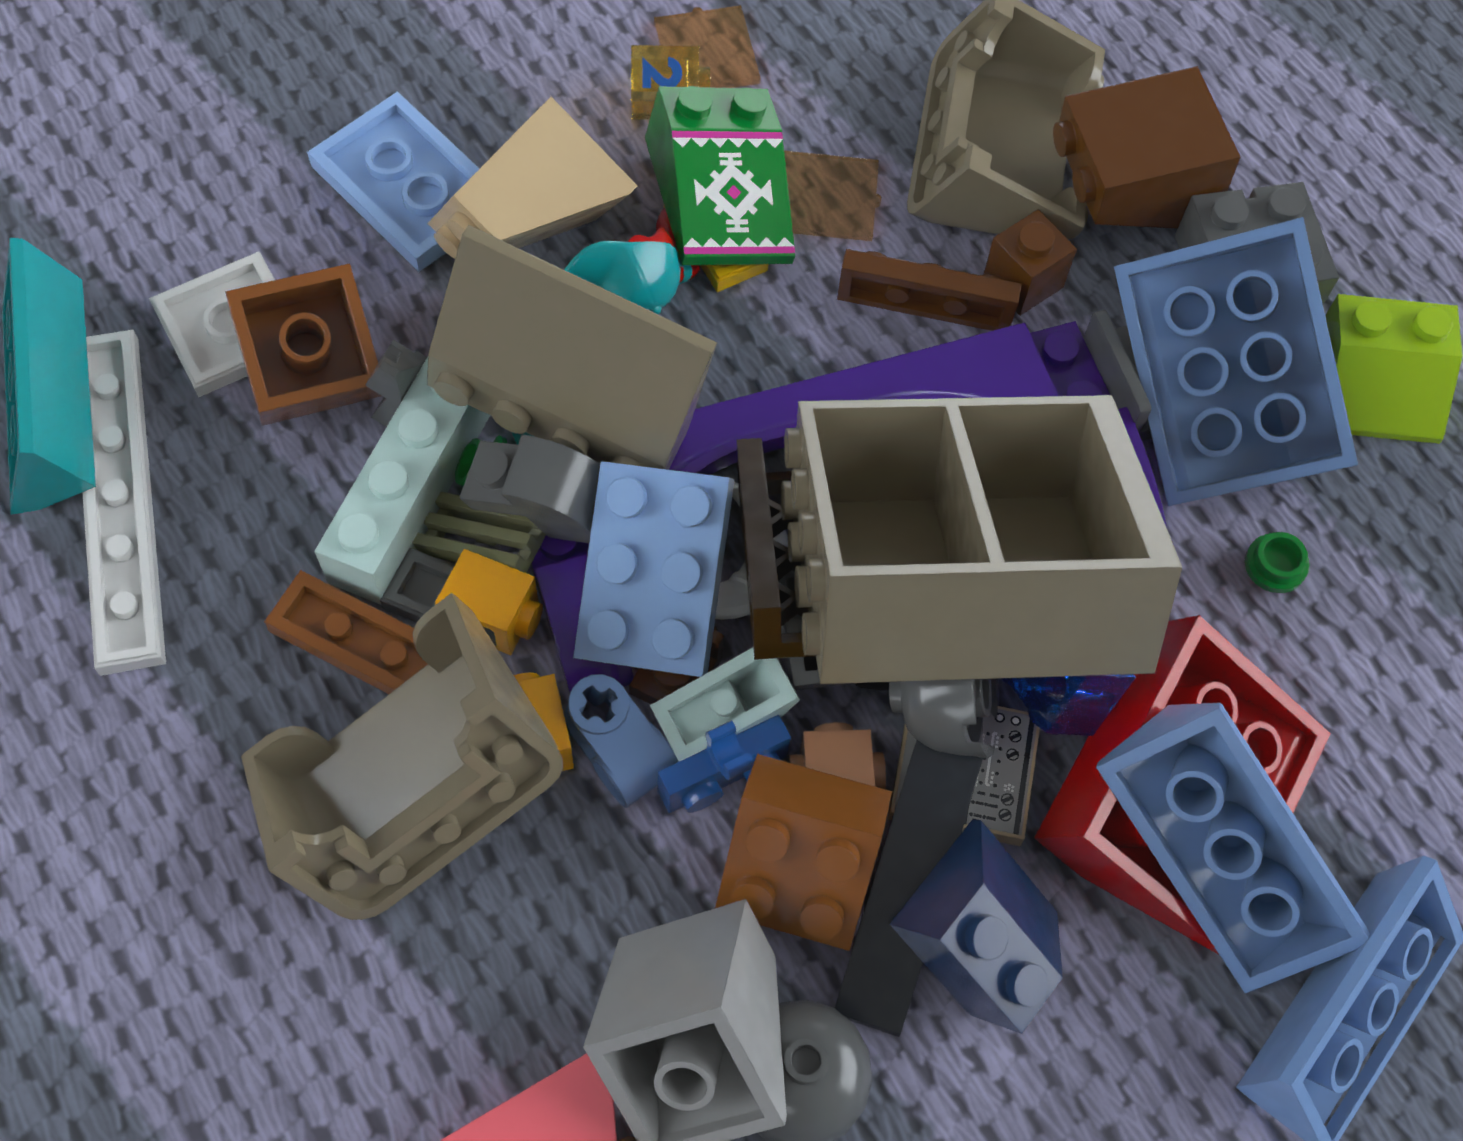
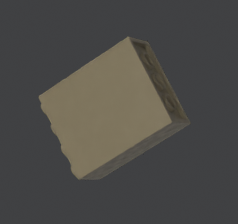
(974, 540)

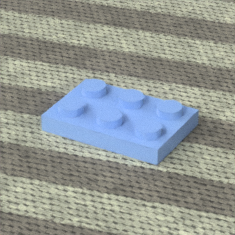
(395, 174)
(654, 568)

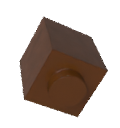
(1032, 255)

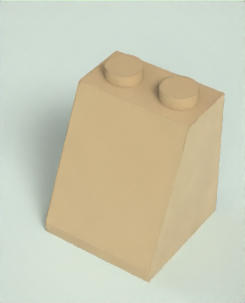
(535, 185)

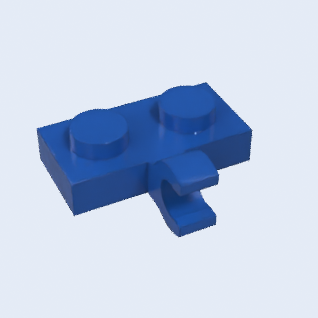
(728, 758)

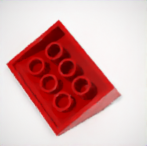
(1194, 667)

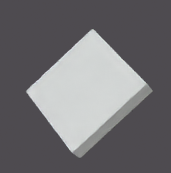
(201, 324)

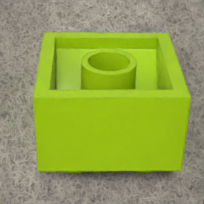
(1396, 365)

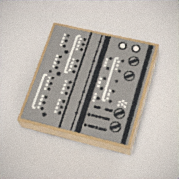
(1003, 780)

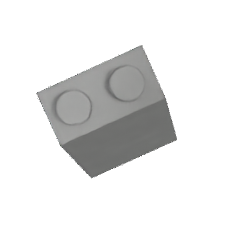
(692, 1029)

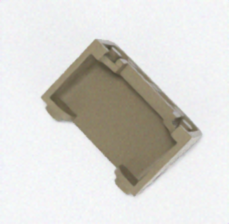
(991, 117)
(406, 780)

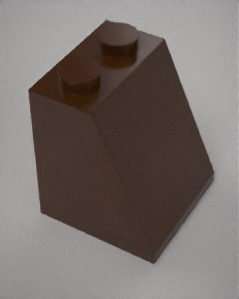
(1145, 148)

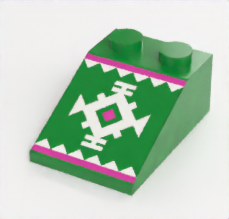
(722, 175)

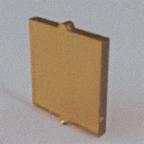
(721, 42)
(832, 195)

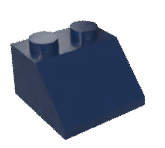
(985, 931)

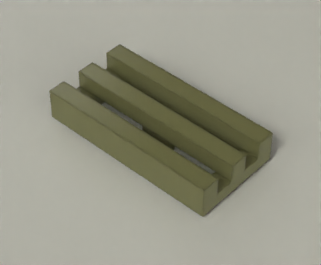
(484, 527)

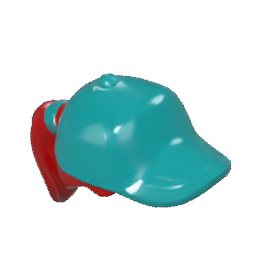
(637, 270)

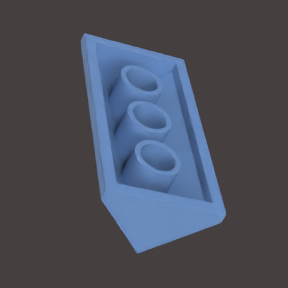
(1231, 845)
(1352, 1002)

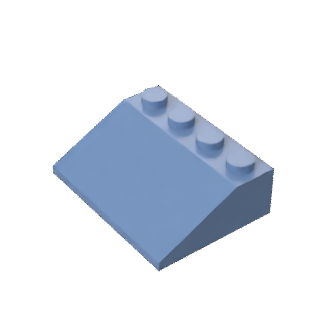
(1236, 363)

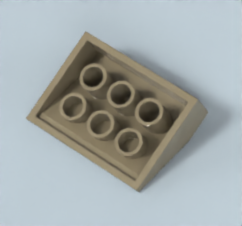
(564, 357)

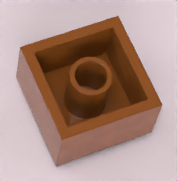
(304, 343)
(804, 850)

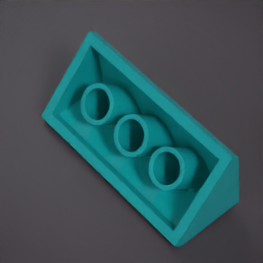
(45, 381)

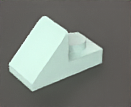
(736, 691)

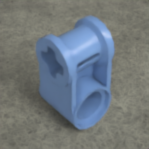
(626, 747)

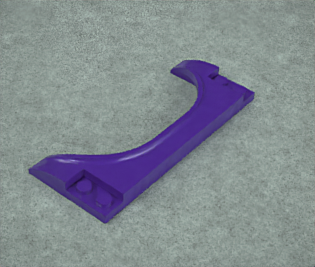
(979, 366)

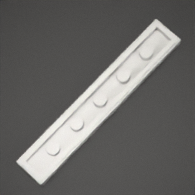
(120, 513)

